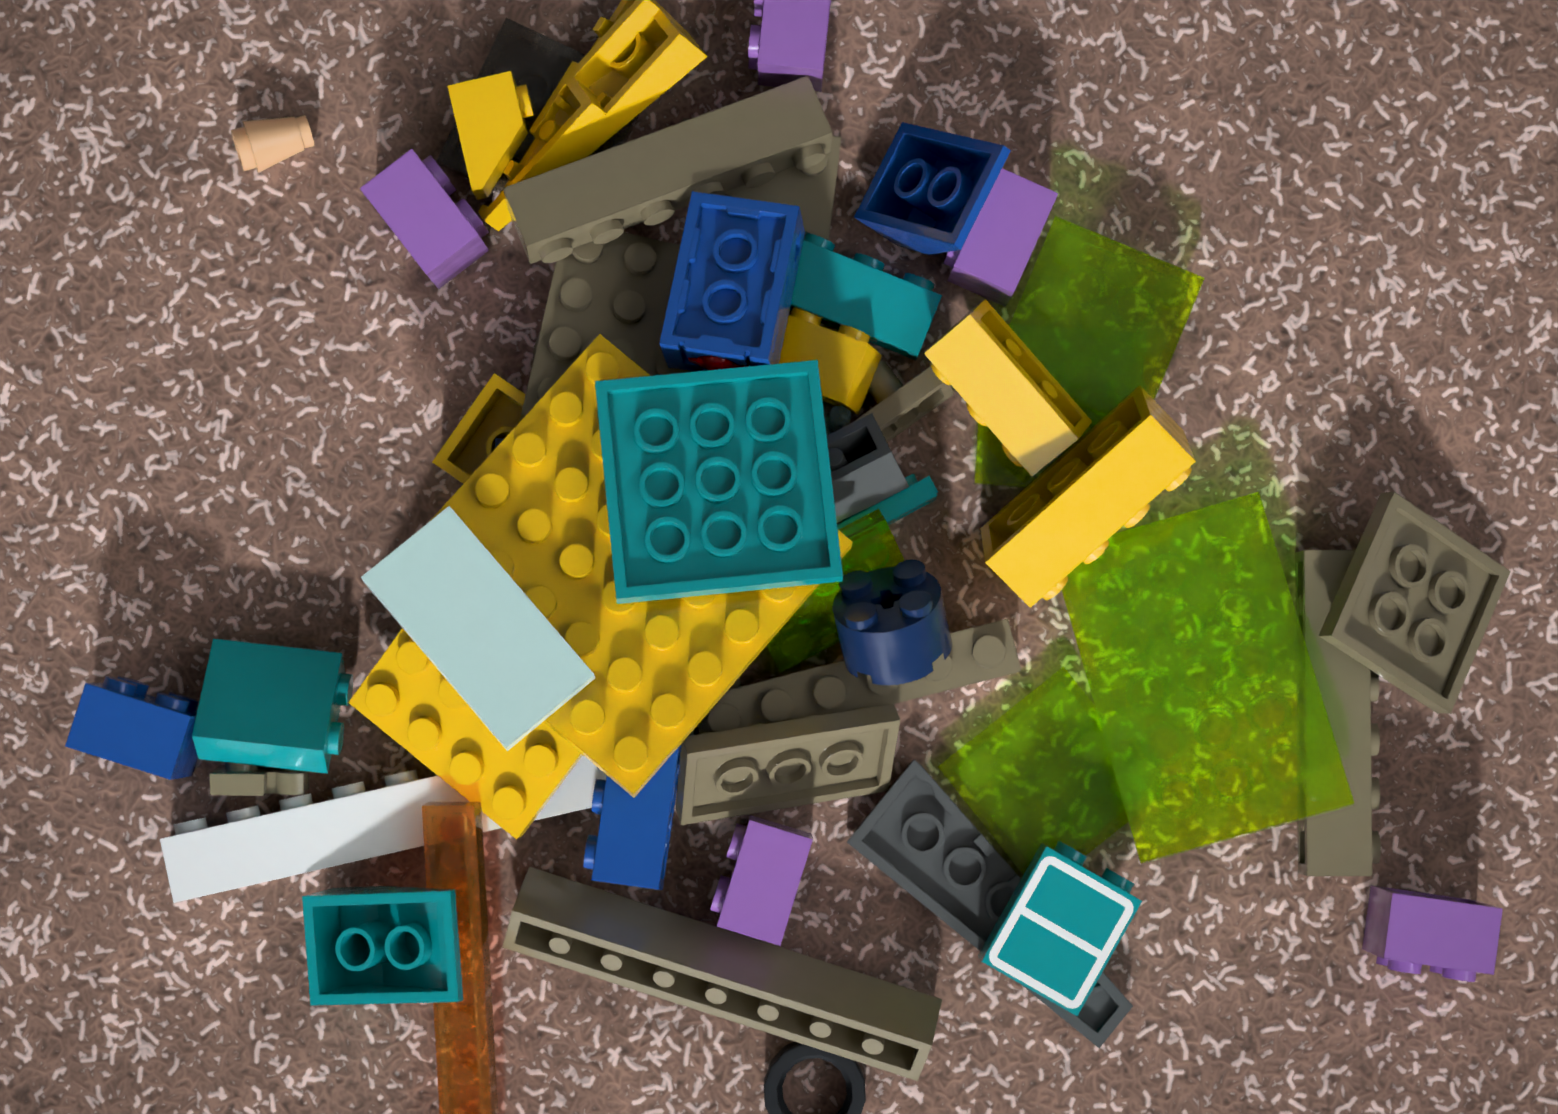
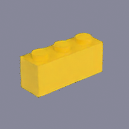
(1007, 388)

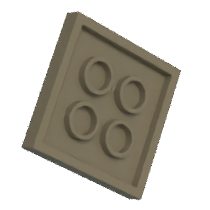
(1415, 603)

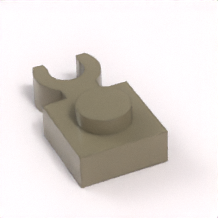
(257, 780)

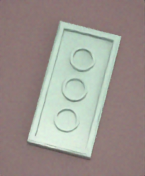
(478, 628)

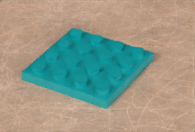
(718, 481)

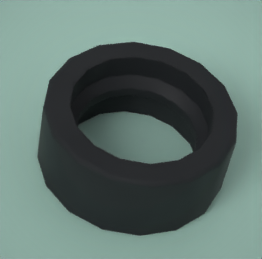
(797, 1052)

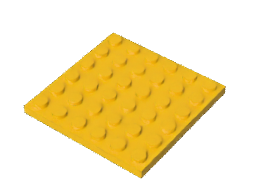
(547, 524)

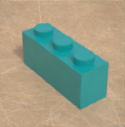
(864, 297)

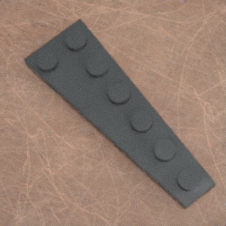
(960, 877)

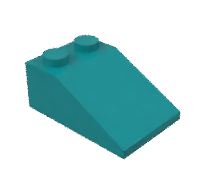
(382, 945)

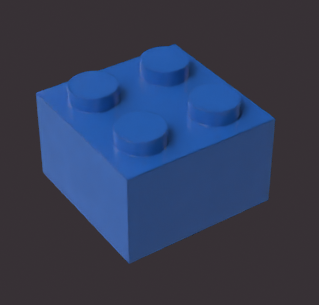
(136, 729)

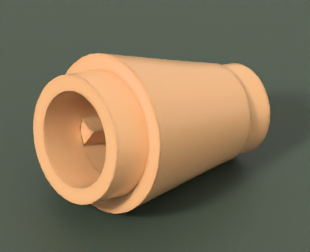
(271, 141)

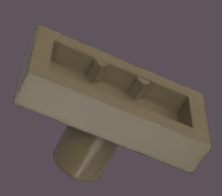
(904, 405)

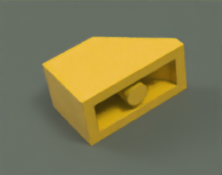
(489, 126)

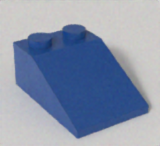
(930, 188)

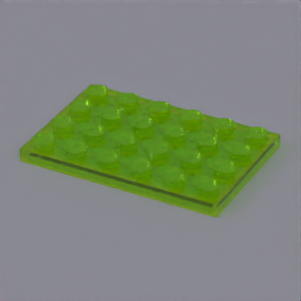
(1204, 681)

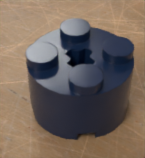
(892, 622)

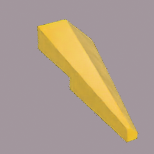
(624, 72)

